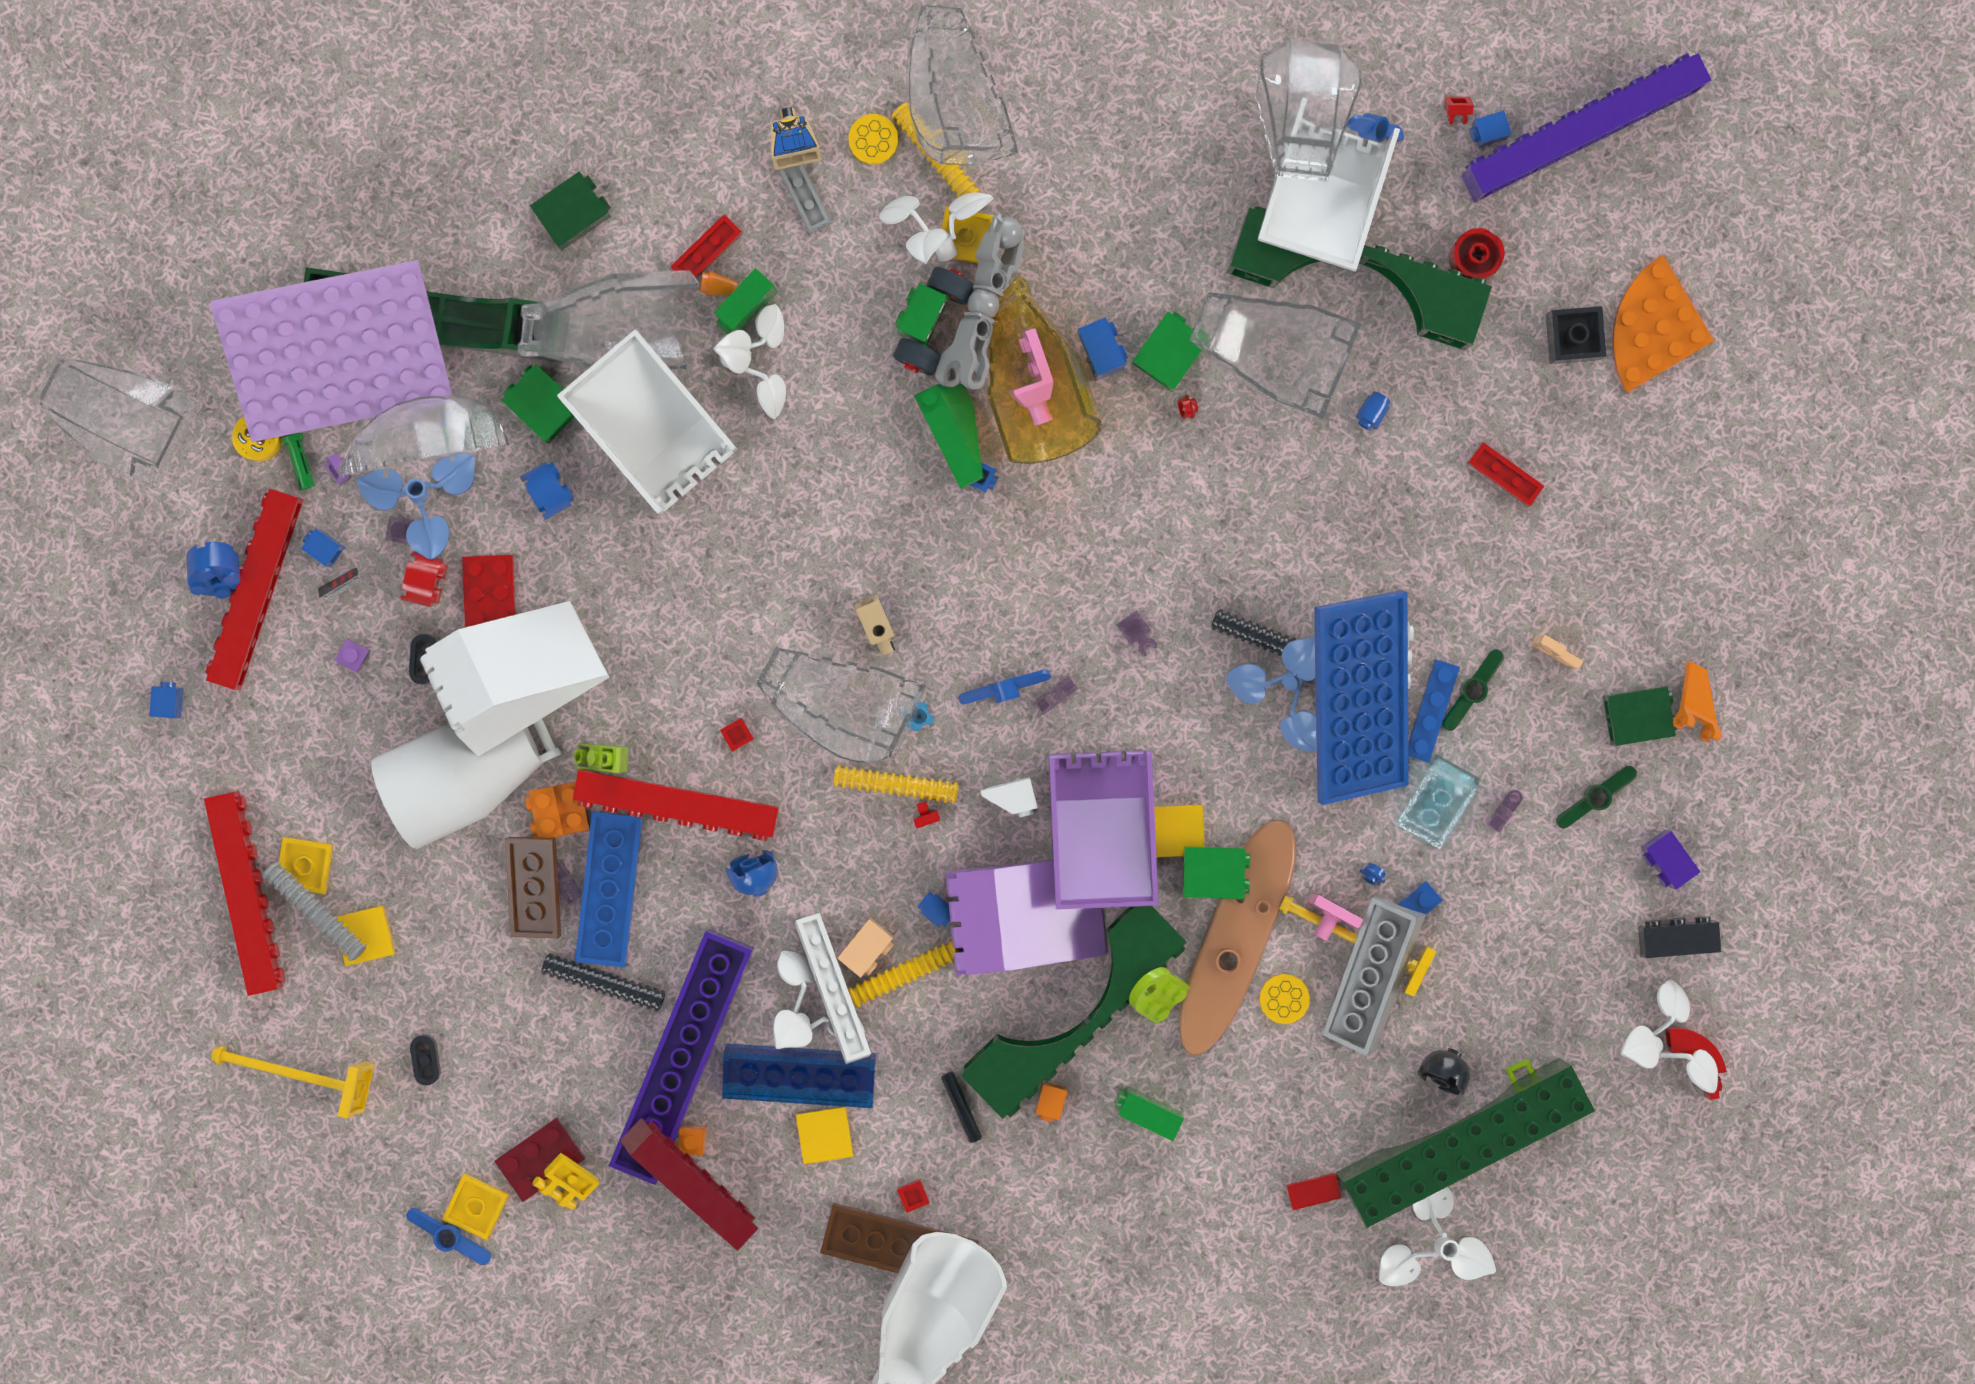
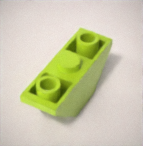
(602, 758)

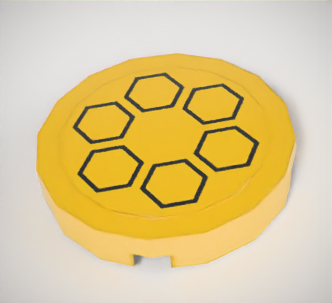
(873, 139)
(1284, 998)

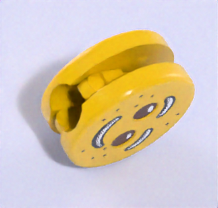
(258, 450)

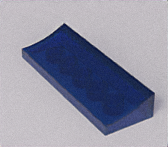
(797, 1076)

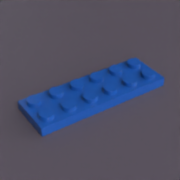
(608, 889)

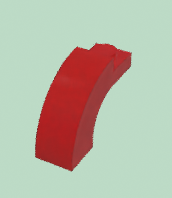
(1688, 1041)

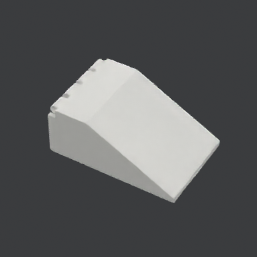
(1333, 216)
(647, 421)
(511, 672)

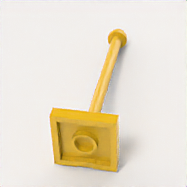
(1416, 969)
(354, 1089)

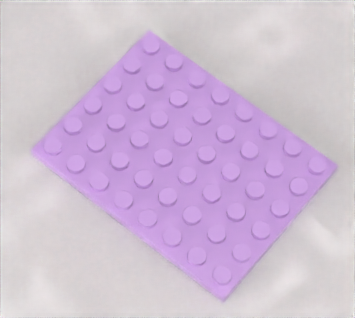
(331, 349)

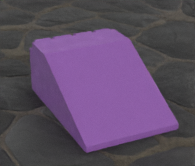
(1103, 830)
(1014, 921)

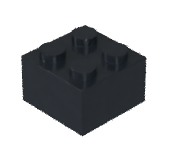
(1575, 335)

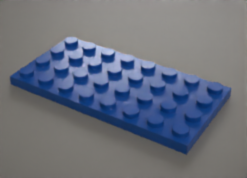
(1361, 696)

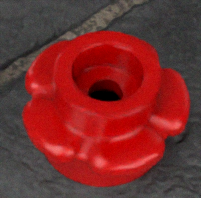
(1190, 406)

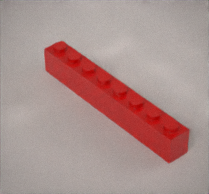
(255, 589)
(675, 803)
(243, 893)

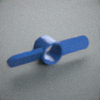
(1373, 127)
(1005, 689)
(462, 1245)

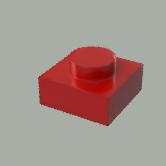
(737, 734)
(913, 1195)

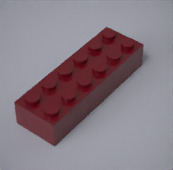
(690, 1183)

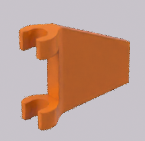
(1697, 703)

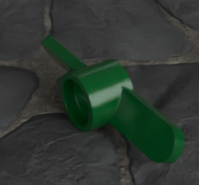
(1482, 676)
(1610, 787)

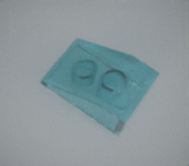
(1438, 801)

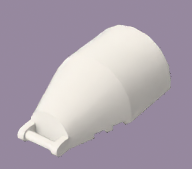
(444, 786)
(936, 1308)

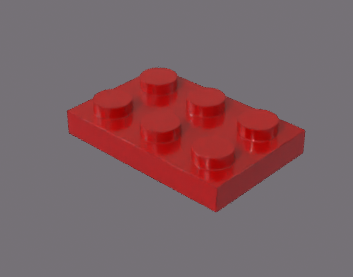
(488, 588)

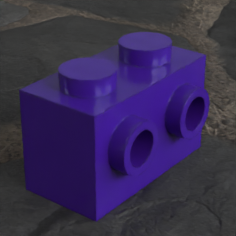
(1670, 860)

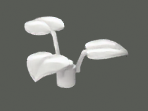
(937, 240)
(736, 356)
(790, 1027)
(1646, 1048)
(1468, 1257)

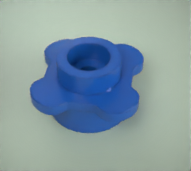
(1373, 874)

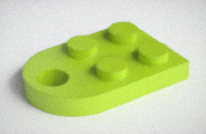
(1157, 994)

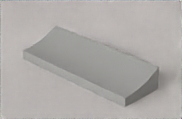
(1373, 975)

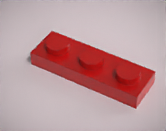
(708, 247)
(1505, 474)

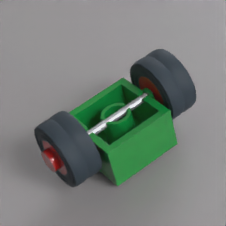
(922, 316)

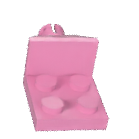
(1036, 393)

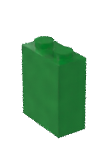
(745, 302)
(1168, 351)
(537, 403)
(1215, 873)
(1148, 1112)

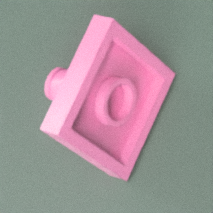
(1332, 915)

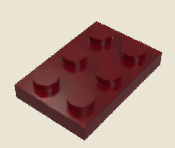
(534, 1155)

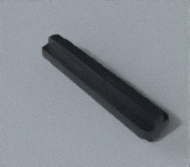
(961, 1107)

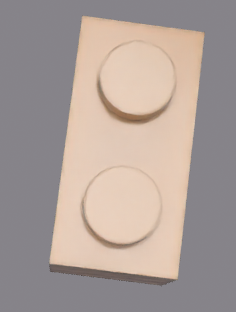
(866, 947)

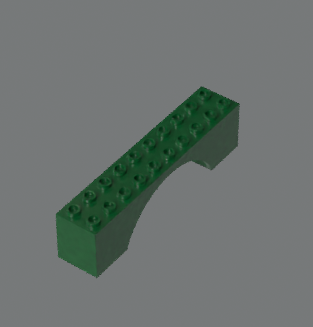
(1442, 302)
(469, 321)
(1013, 1069)
(1516, 1118)

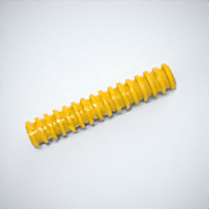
(952, 173)
(895, 784)
(902, 974)

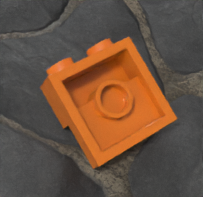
(556, 812)

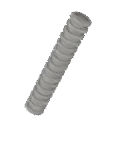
(314, 910)

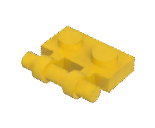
(569, 1176)

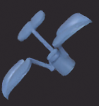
(429, 535)
(1249, 686)

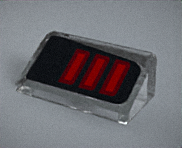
(341, 585)

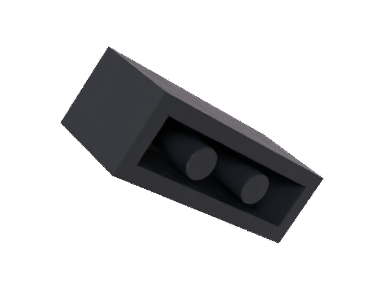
(1679, 937)

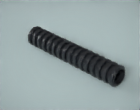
(1252, 633)
(602, 982)

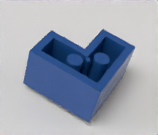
(1102, 349)

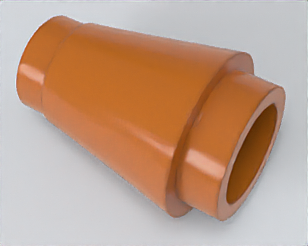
(717, 285)

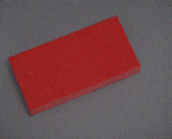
(1313, 1191)

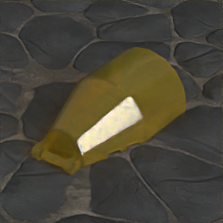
(1071, 401)

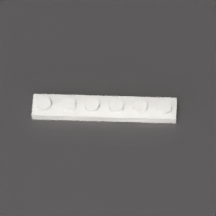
(832, 988)

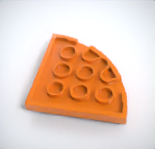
(1655, 326)

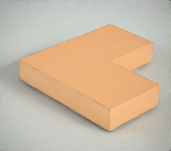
(1556, 651)

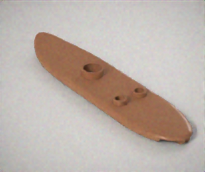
(1238, 928)

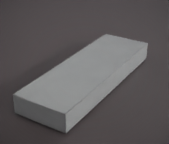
(805, 198)

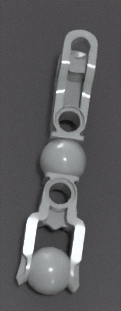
(976, 328)

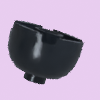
(1446, 1070)

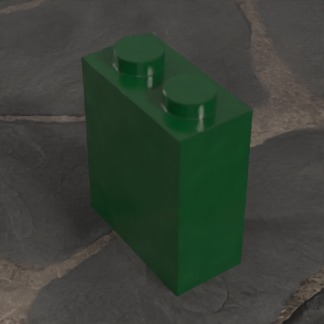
(571, 210)
(1639, 715)

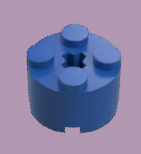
(546, 489)
(213, 569)

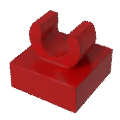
(1458, 106)
(926, 817)

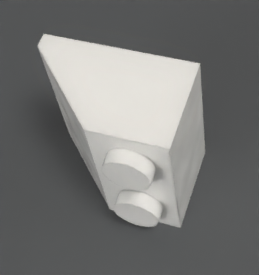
(1013, 796)

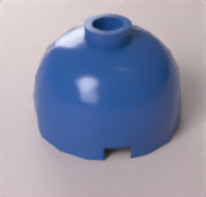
(750, 876)

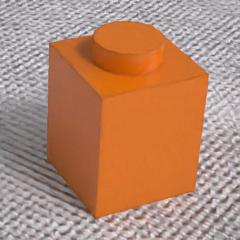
(1050, 1101)
(693, 1139)

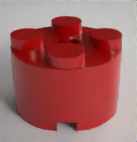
(1483, 243)
(422, 580)

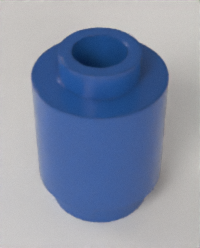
(1373, 411)
(935, 909)

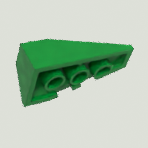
(953, 425)

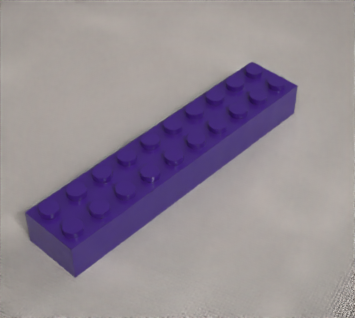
(1586, 127)
(686, 1042)

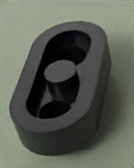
(415, 655)
(424, 1059)

